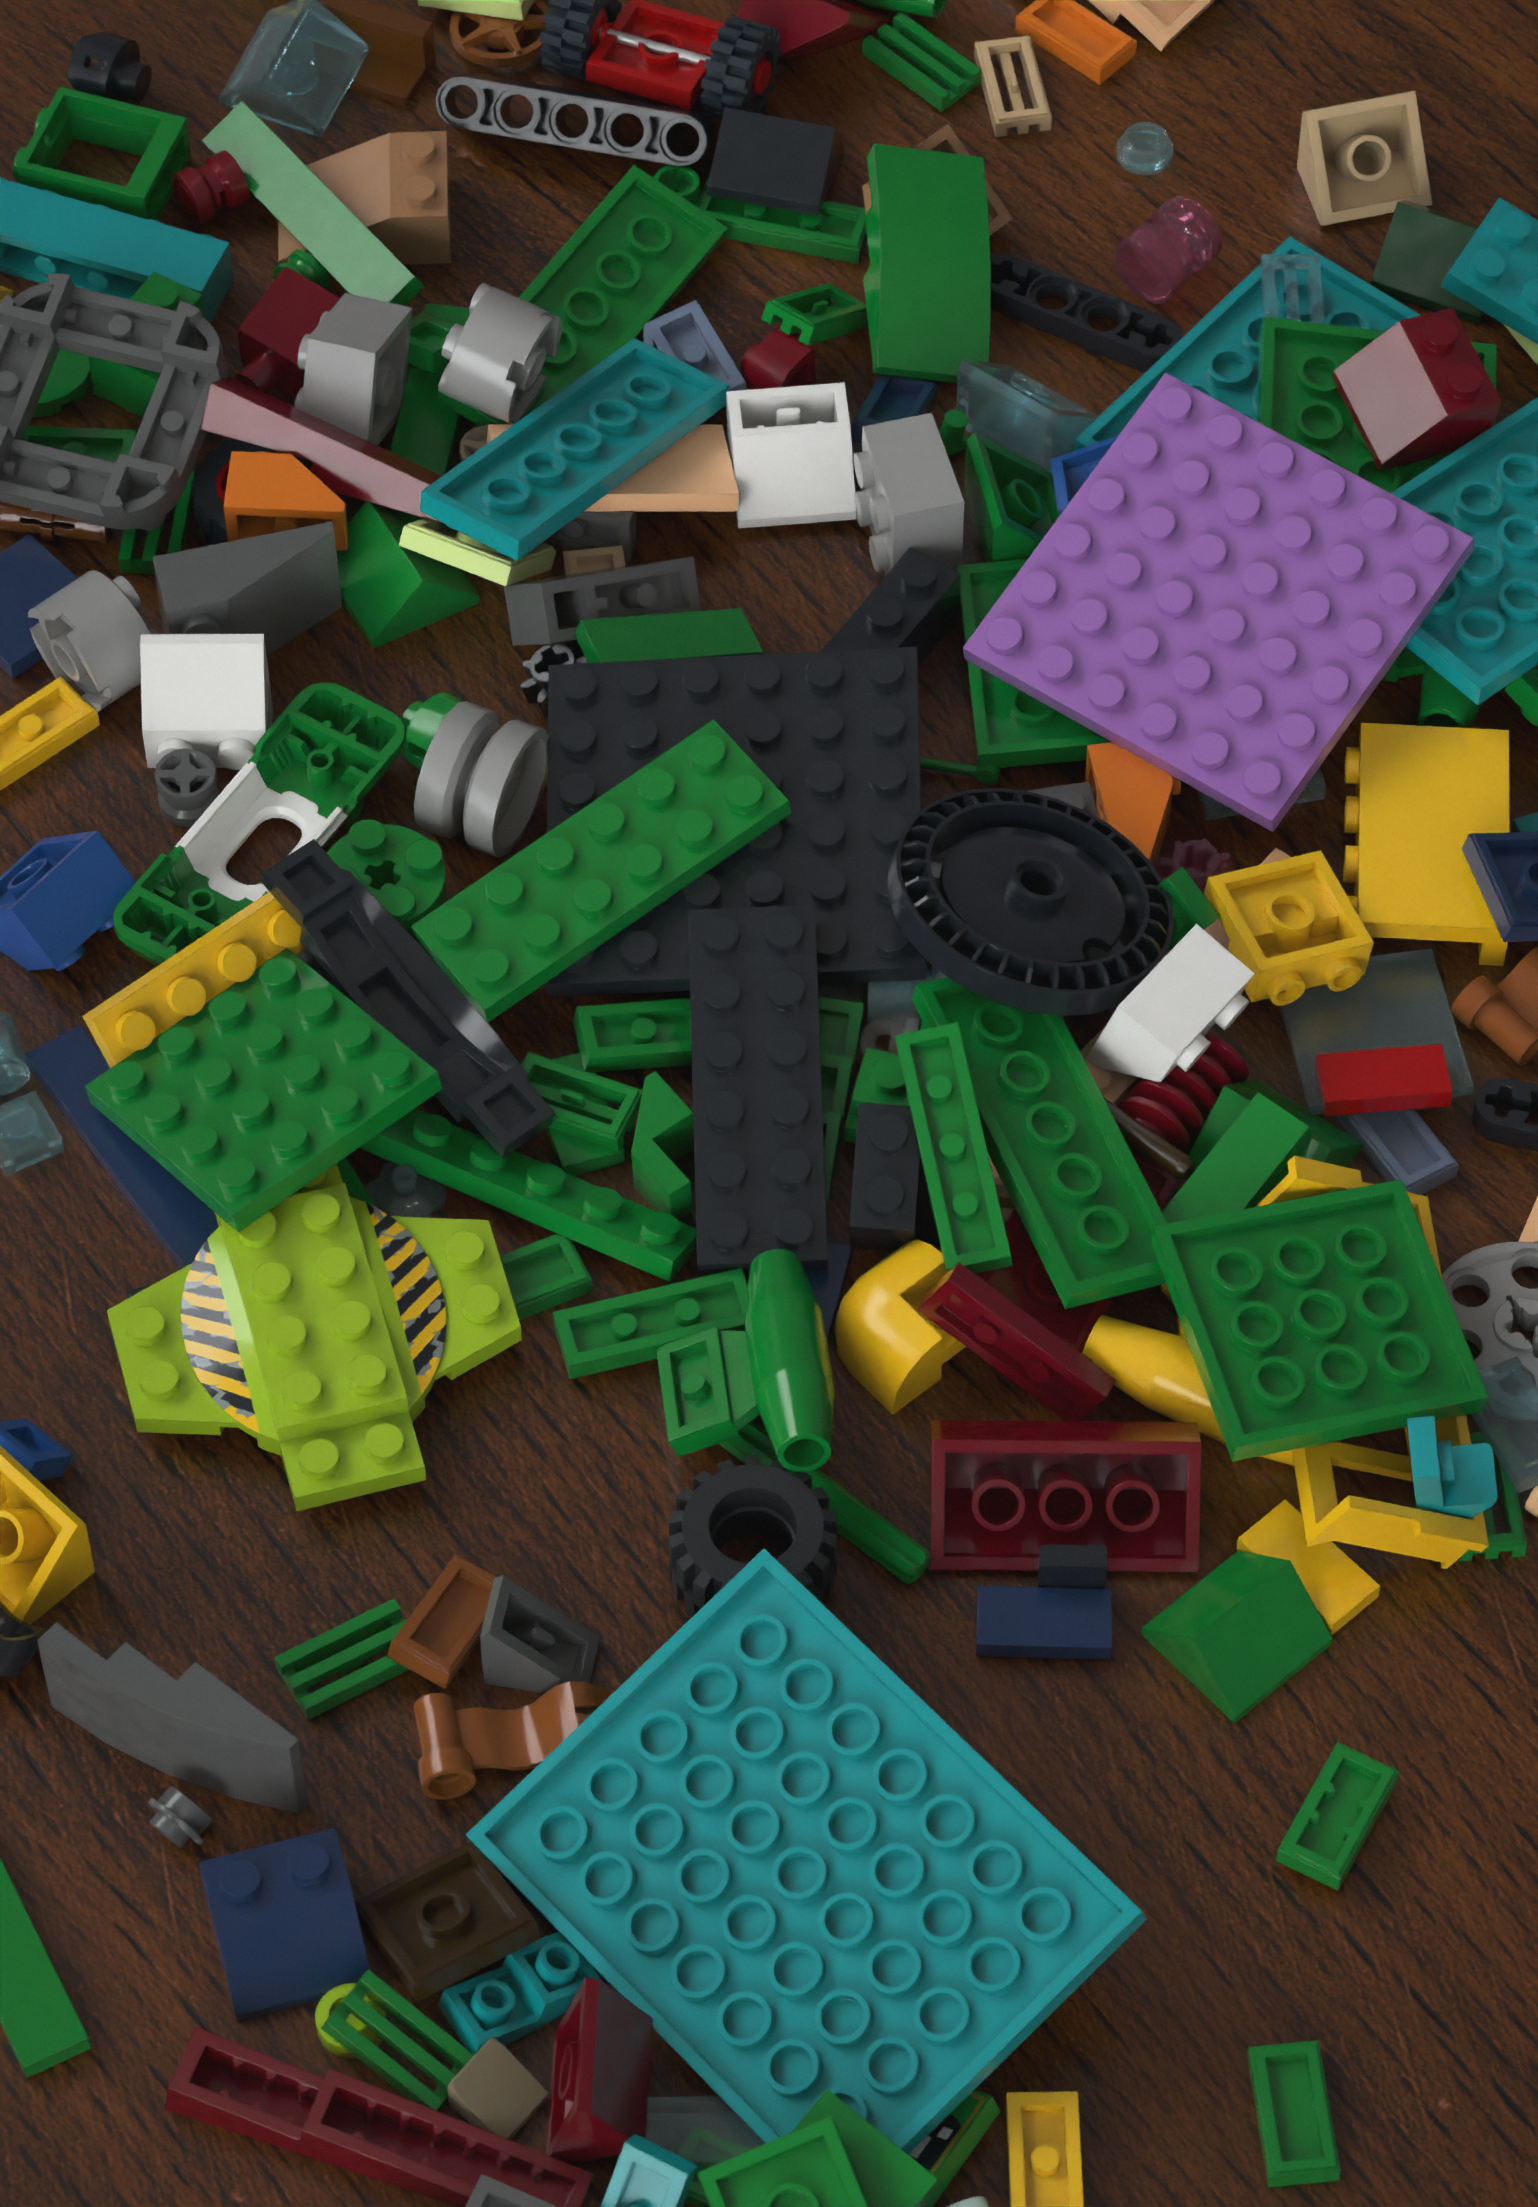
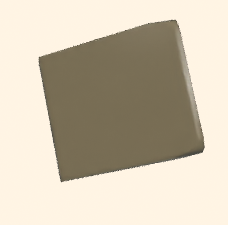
(496, 2091)

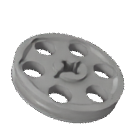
(1491, 1323)

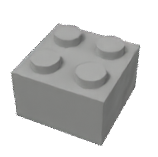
(356, 366)
(908, 493)

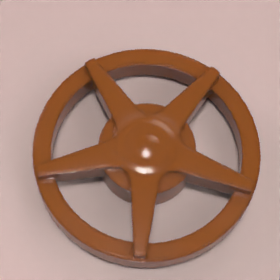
(498, 34)

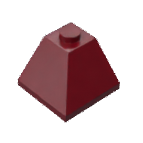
(812, 24)

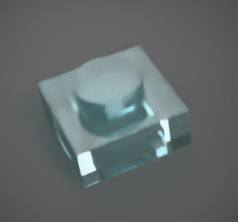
(26, 1134)

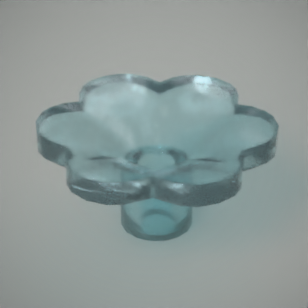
(405, 1192)

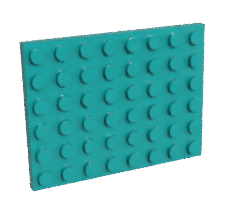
(804, 1870)

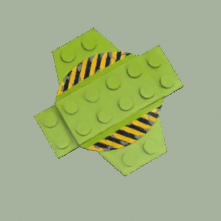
(317, 1336)

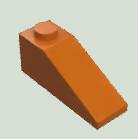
(1131, 795)

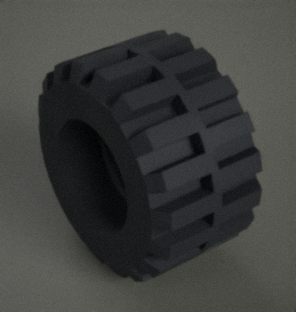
(743, 1503)

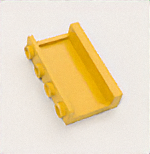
(1410, 817)

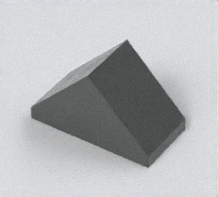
(531, 1642)

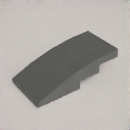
(179, 1726)

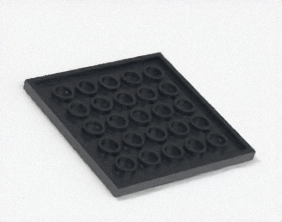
(827, 732)

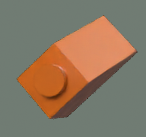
(276, 495)

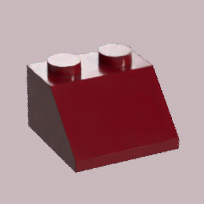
(1418, 390)

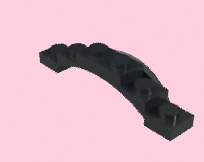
(408, 995)

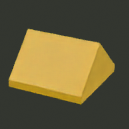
(41, 1544)

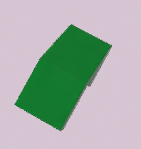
(660, 1138)

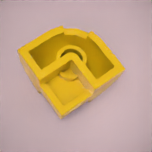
(885, 1337)

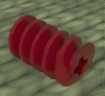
(1184, 1099)

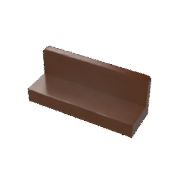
(398, 47)

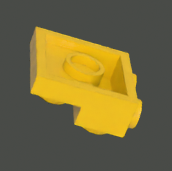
(1291, 927)

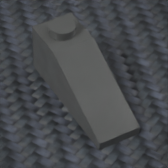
(553, 606)

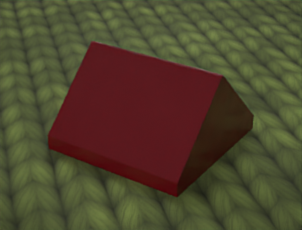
(598, 2075)

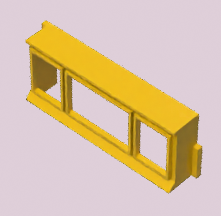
(1356, 1518)

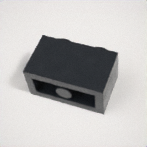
(884, 1178)

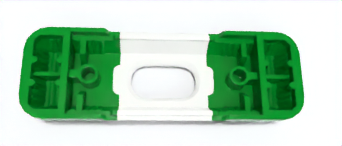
(306, 769)

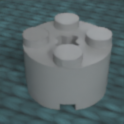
(499, 354)
(92, 636)

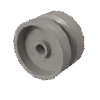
(482, 779)

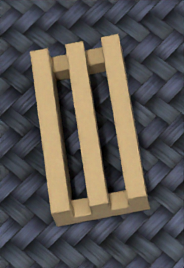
(1018, 116)

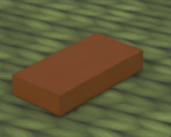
(445, 1623)

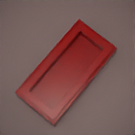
(1383, 1080)

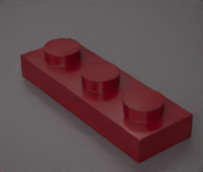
(1016, 1344)

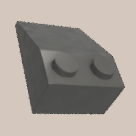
(252, 585)

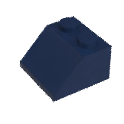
(284, 1923)

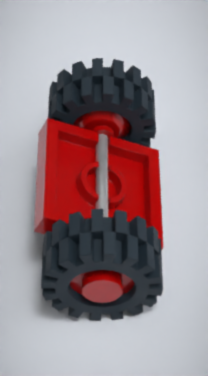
(663, 53)

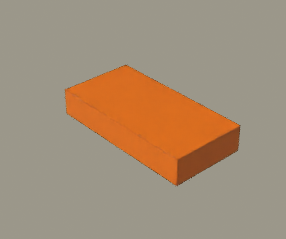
(1076, 37)

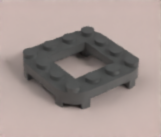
(155, 473)

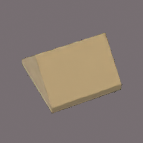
(1363, 158)

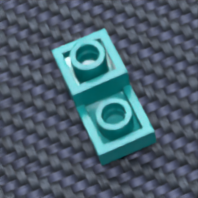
(519, 1996)

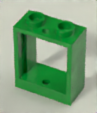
(113, 124)

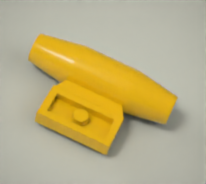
(1157, 1373)

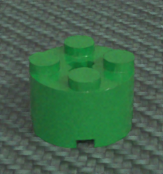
(395, 867)

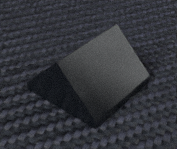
(775, 161)

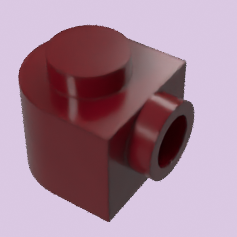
(778, 362)

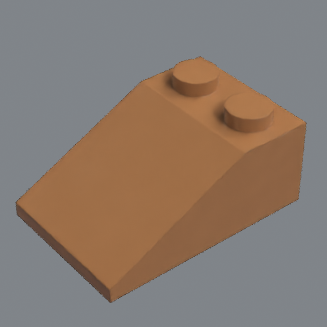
(396, 190)

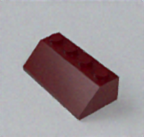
(1036, 1483)

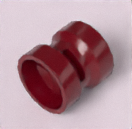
(210, 187)

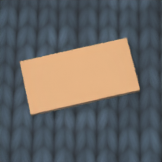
(684, 478)

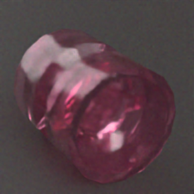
(1168, 249)

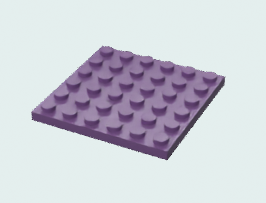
(1219, 600)

